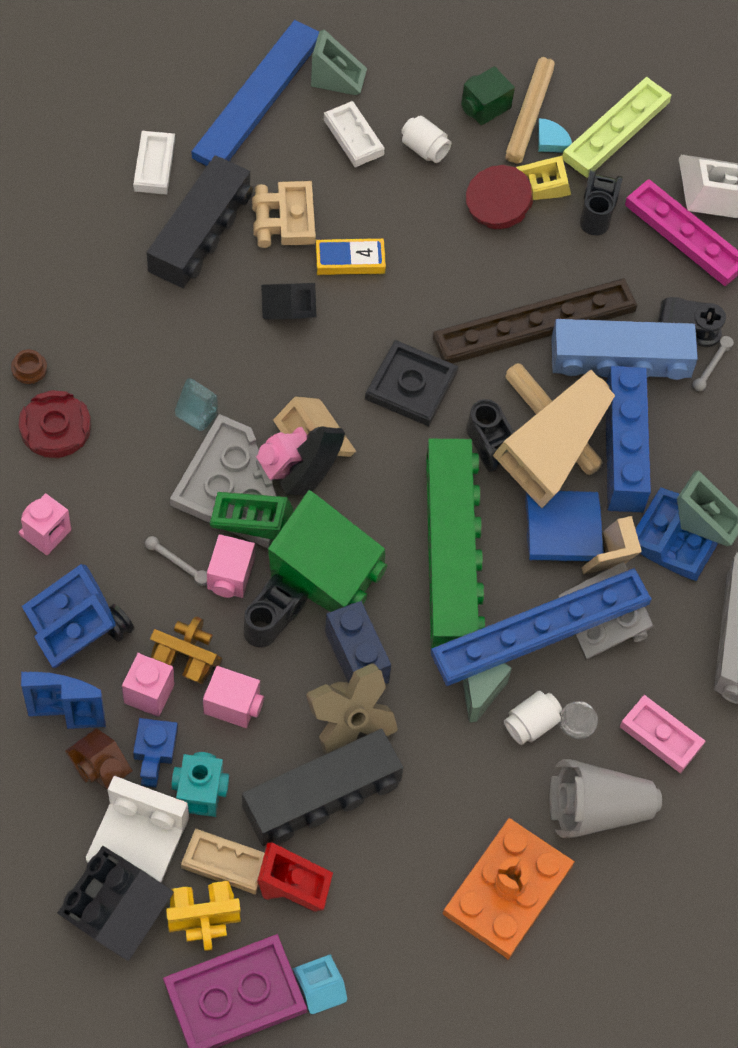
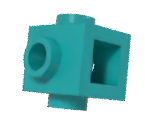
(200, 783)

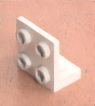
(141, 826)

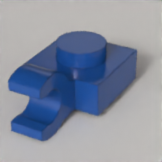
(154, 746)

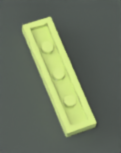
(616, 127)

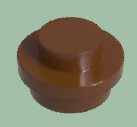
(29, 366)

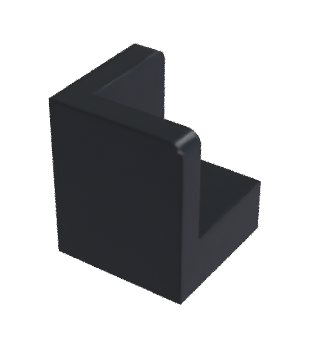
(289, 301)

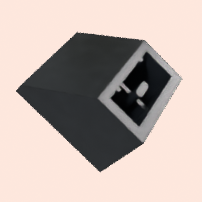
(115, 902)

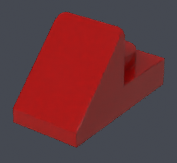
(293, 878)

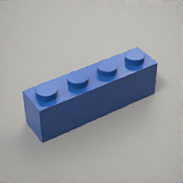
(627, 440)

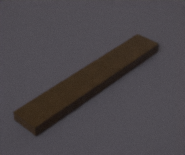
(532, 321)

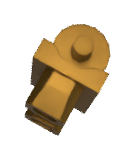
(200, 660)

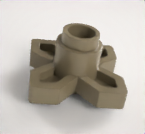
(351, 708)

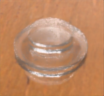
(578, 720)

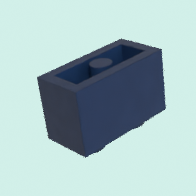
(355, 640)

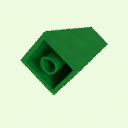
(326, 555)

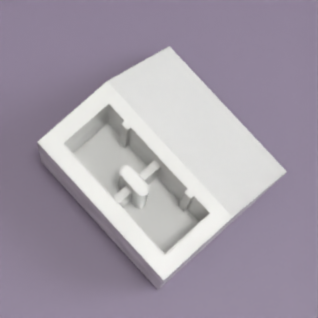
(710, 185)

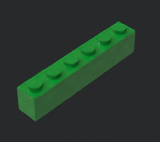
(451, 540)

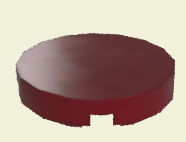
(499, 196)
(54, 424)

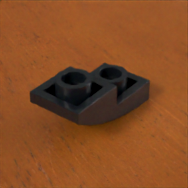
(318, 457)

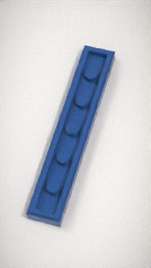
(257, 94)
(540, 626)

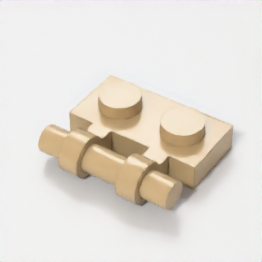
(295, 212)

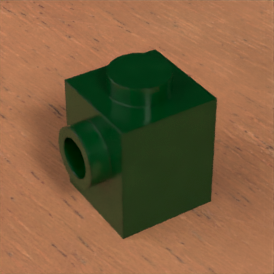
(487, 95)

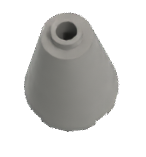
(599, 799)

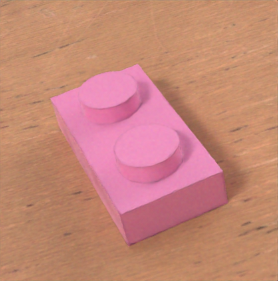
(662, 734)

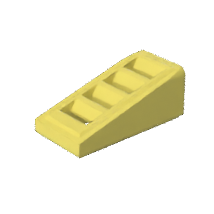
(546, 169)

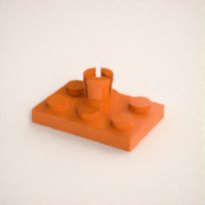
(508, 888)

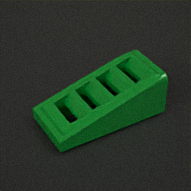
(268, 504)

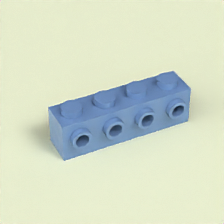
(598, 344)

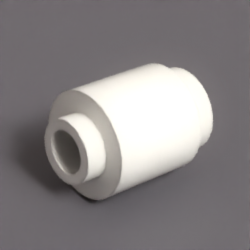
(425, 139)
(533, 717)

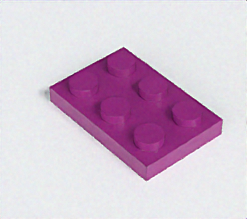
(235, 994)

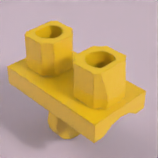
(204, 919)

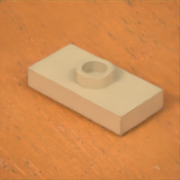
(223, 861)

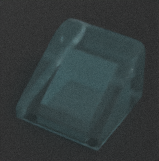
(196, 405)

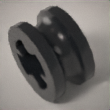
(122, 622)

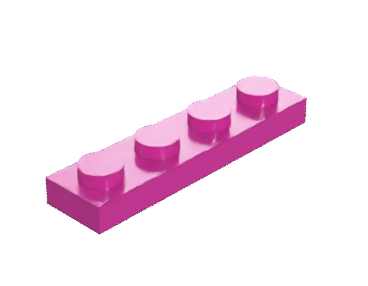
(685, 231)

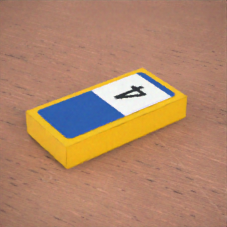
(350, 256)

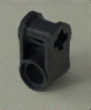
(599, 203)
(692, 312)
(488, 437)
(274, 605)

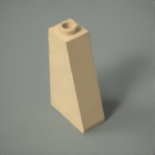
(552, 440)

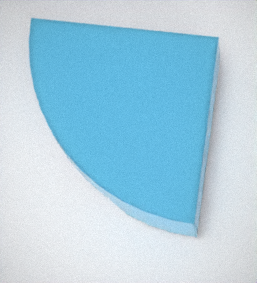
(552, 137)

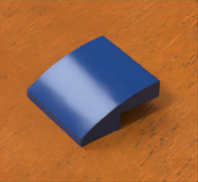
(565, 528)
(667, 543)
(69, 615)
(63, 695)

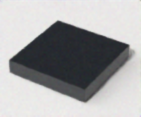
(411, 382)

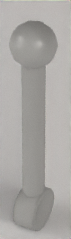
(724, 345)
(200, 577)

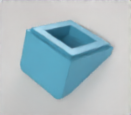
(320, 984)

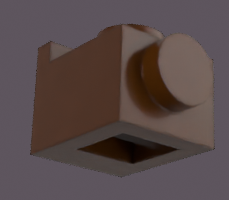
(98, 758)

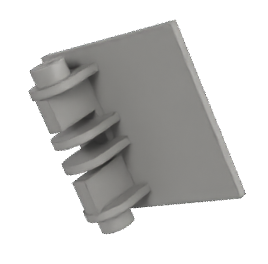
(614, 631)

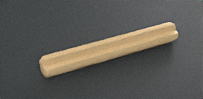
(530, 110)
(537, 400)

